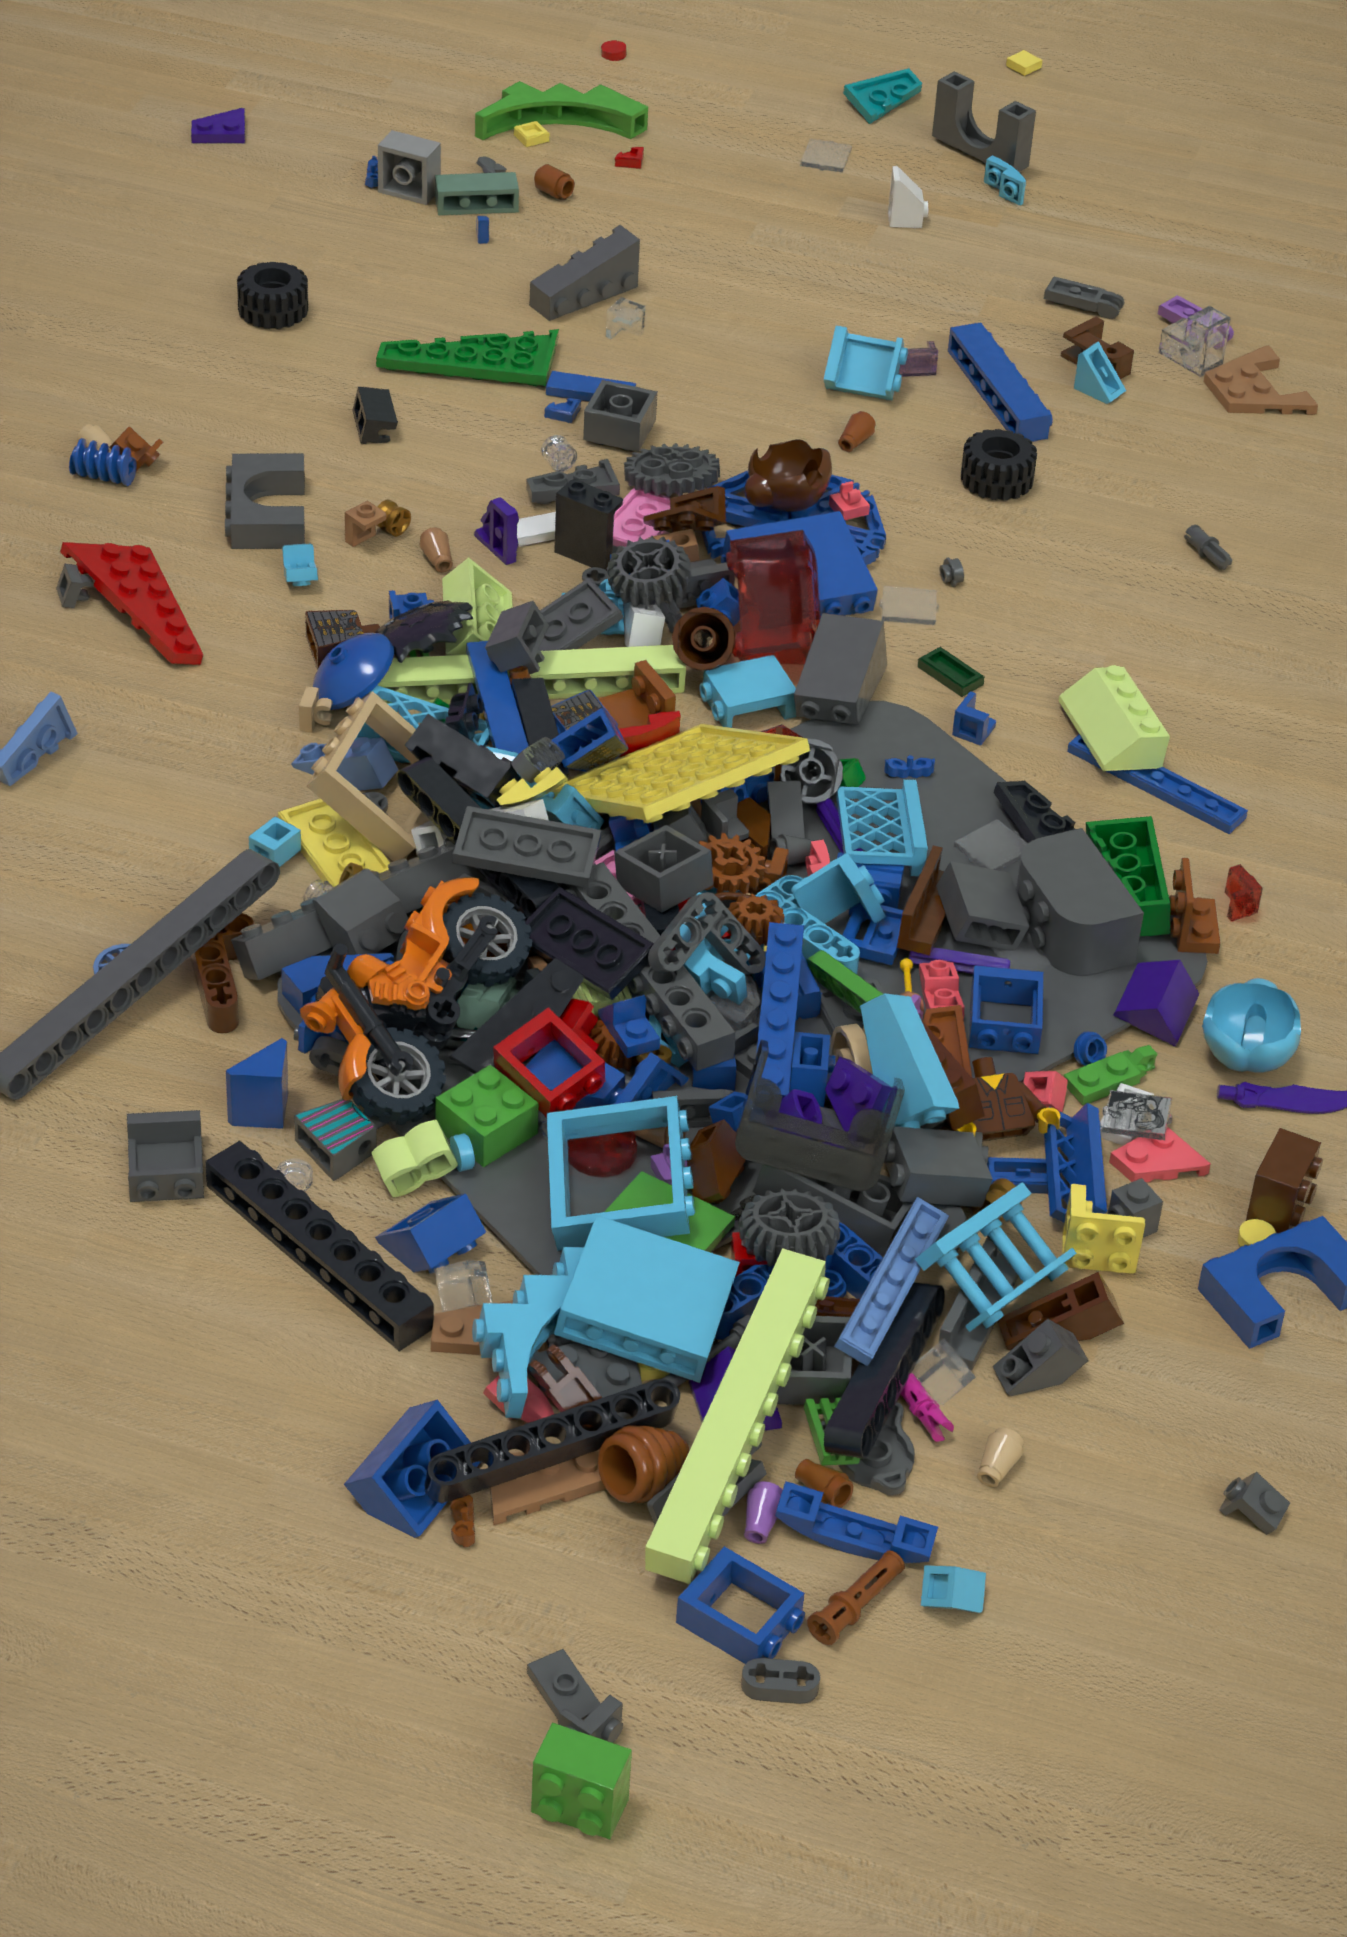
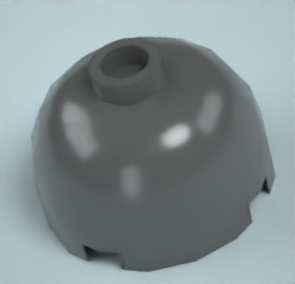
(817, 771)

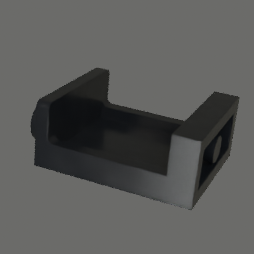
(585, 523)

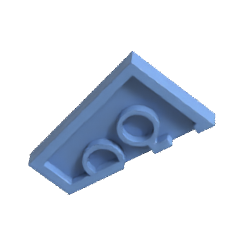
(36, 737)

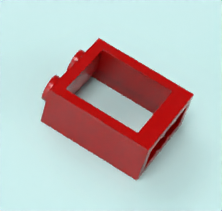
(533, 1037)

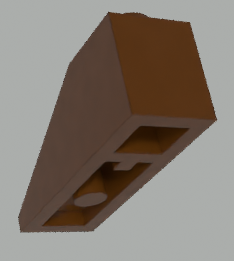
(1081, 1307)

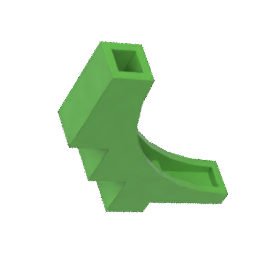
(561, 104)

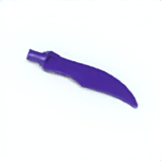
(1288, 1098)

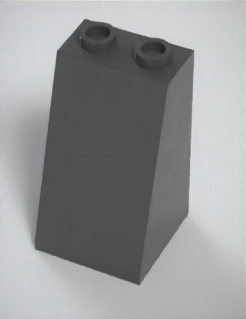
(841, 669)

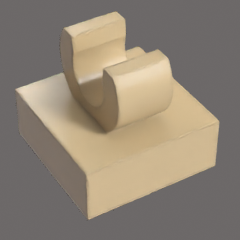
(311, 710)

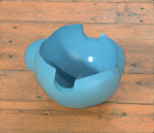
(1252, 1026)

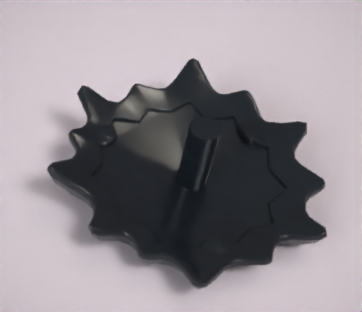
(425, 626)

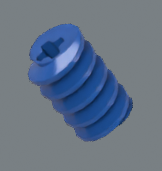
(103, 463)

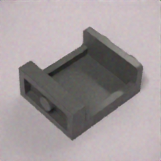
(165, 1156)

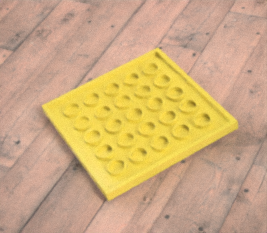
(683, 770)

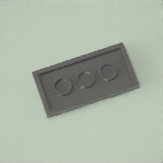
(527, 846)

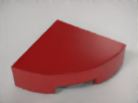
(630, 159)

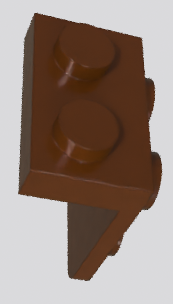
(693, 511)

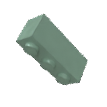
(477, 193)

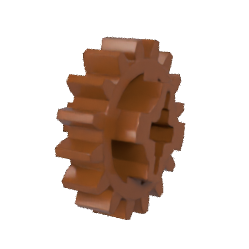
(734, 864)

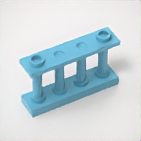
(967, 1239)

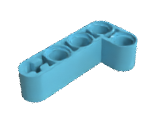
(816, 934)

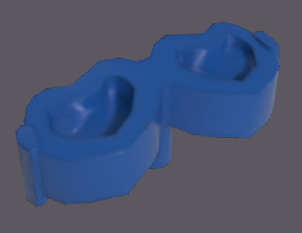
(372, 173)
(917, 768)

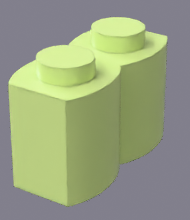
(414, 1158)

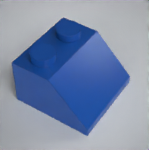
(434, 1233)

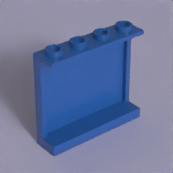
(842, 573)

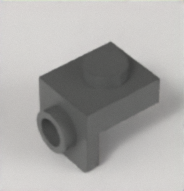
(1256, 1500)
(602, 1723)

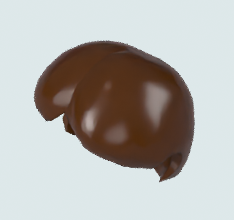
(788, 476)

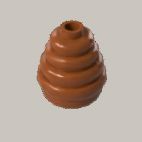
(640, 1462)

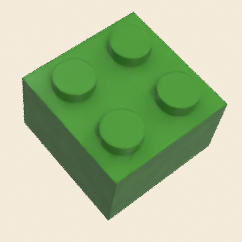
(489, 1112)
(581, 1781)

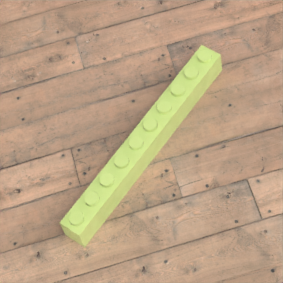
(564, 672)
(736, 1418)

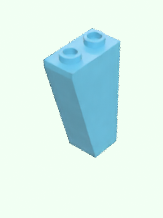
(904, 1051)

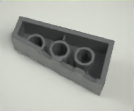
(588, 276)

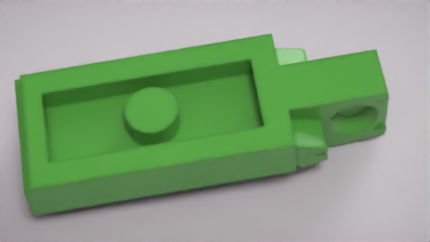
(1100, 1077)

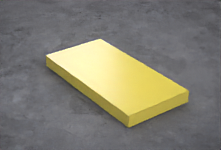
(331, 841)

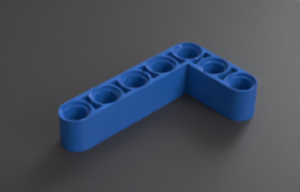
(851, 1259)

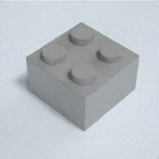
(408, 167)

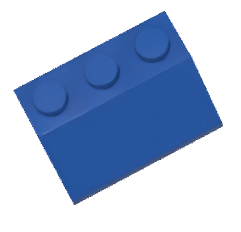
(394, 1473)

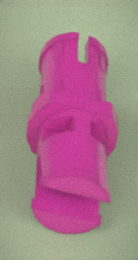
(925, 1408)

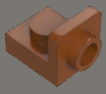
(139, 447)
(773, 870)

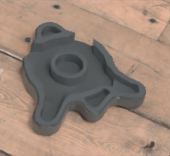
(889, 1459)

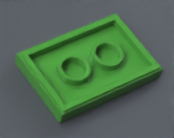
(707, 1224)

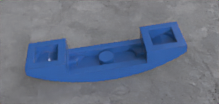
(851, 1531)

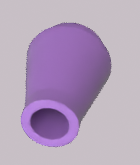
(761, 1510)

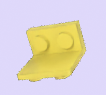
(1100, 1239)

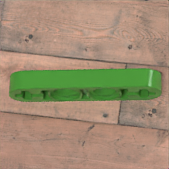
(841, 980)

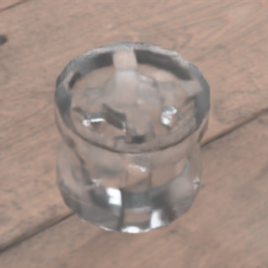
(559, 453)

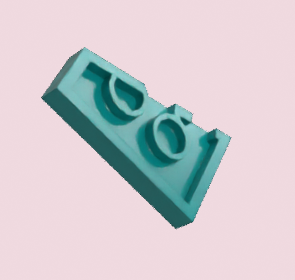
(882, 93)

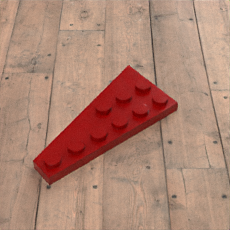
(136, 585)

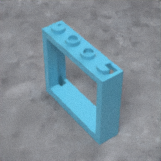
(610, 1119)

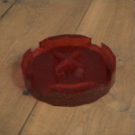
(603, 1154)

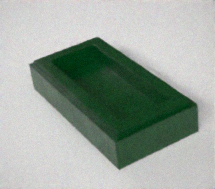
(951, 671)

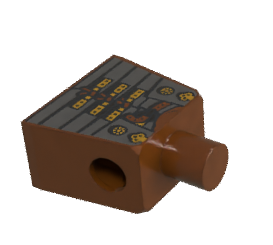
(331, 627)

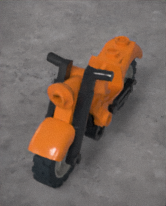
(387, 1005)

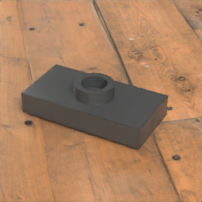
(562, 1685)

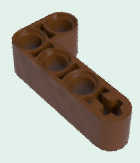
(216, 979)

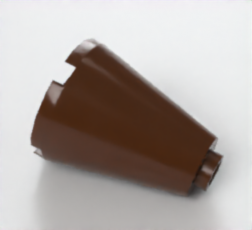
(693, 635)

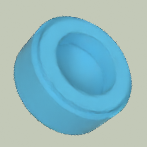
(463, 1152)

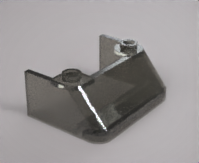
(810, 1148)

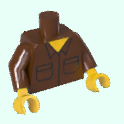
(1007, 1105)

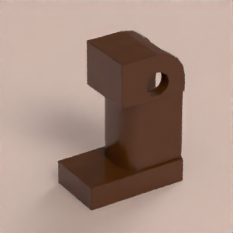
(1091, 332)

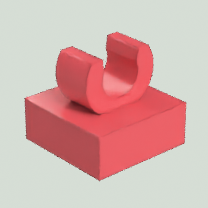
(849, 502)

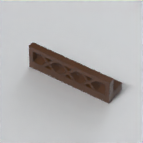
(924, 911)

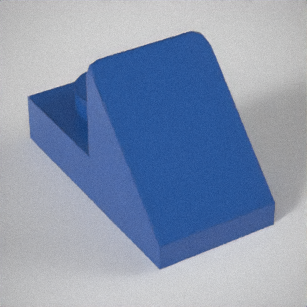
(630, 1026)

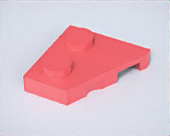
(1158, 1158)

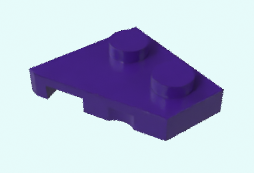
(220, 128)
(500, 530)

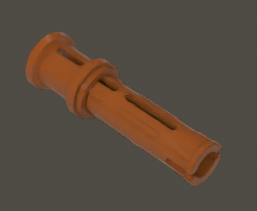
(884, 1569)

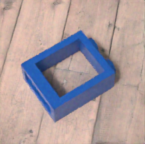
(1024, 989)
(728, 1567)

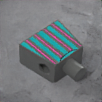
(337, 1136)

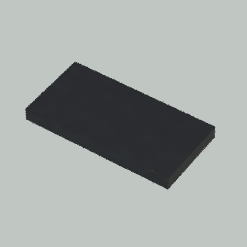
(588, 942)

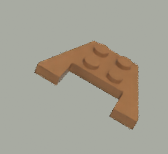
(1245, 389)

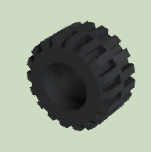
(272, 295)
(998, 464)

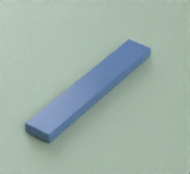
(891, 1282)

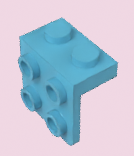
(837, 890)

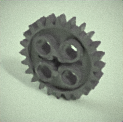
(672, 469)

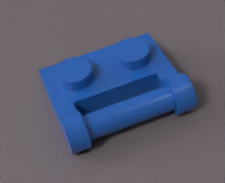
(880, 939)

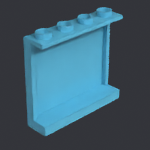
(646, 1298)

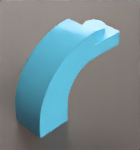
(711, 972)

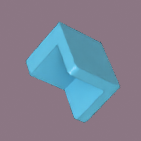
(953, 1588)

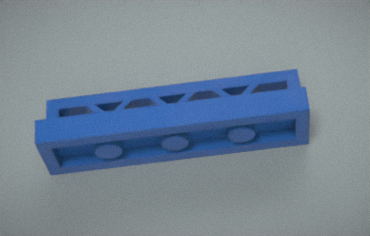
(1085, 1159)

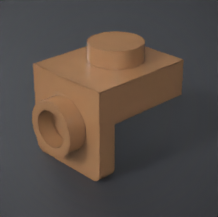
(362, 522)

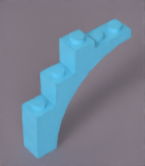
(517, 1330)

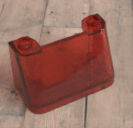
(776, 596)

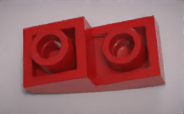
(658, 728)

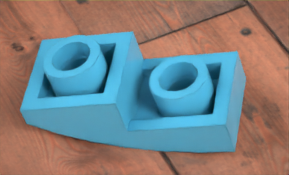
(1006, 179)

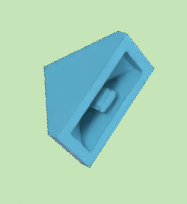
(1097, 376)

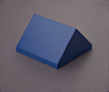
(259, 1088)

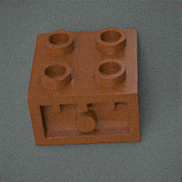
(646, 697)
(1194, 918)

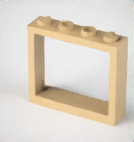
(348, 800)

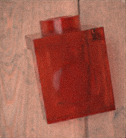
(1243, 893)

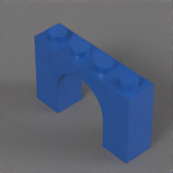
(1234, 1286)

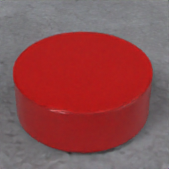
(613, 50)

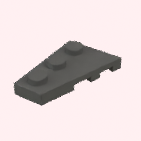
(544, 487)

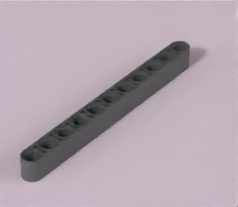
(134, 972)

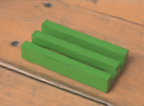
(812, 1414)

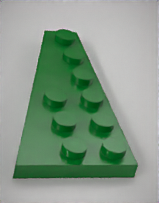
(484, 356)

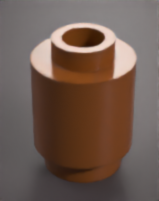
(554, 182)

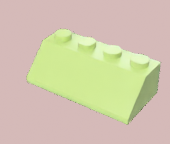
(486, 596)
(1115, 720)

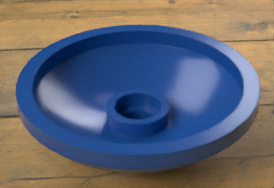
(353, 668)

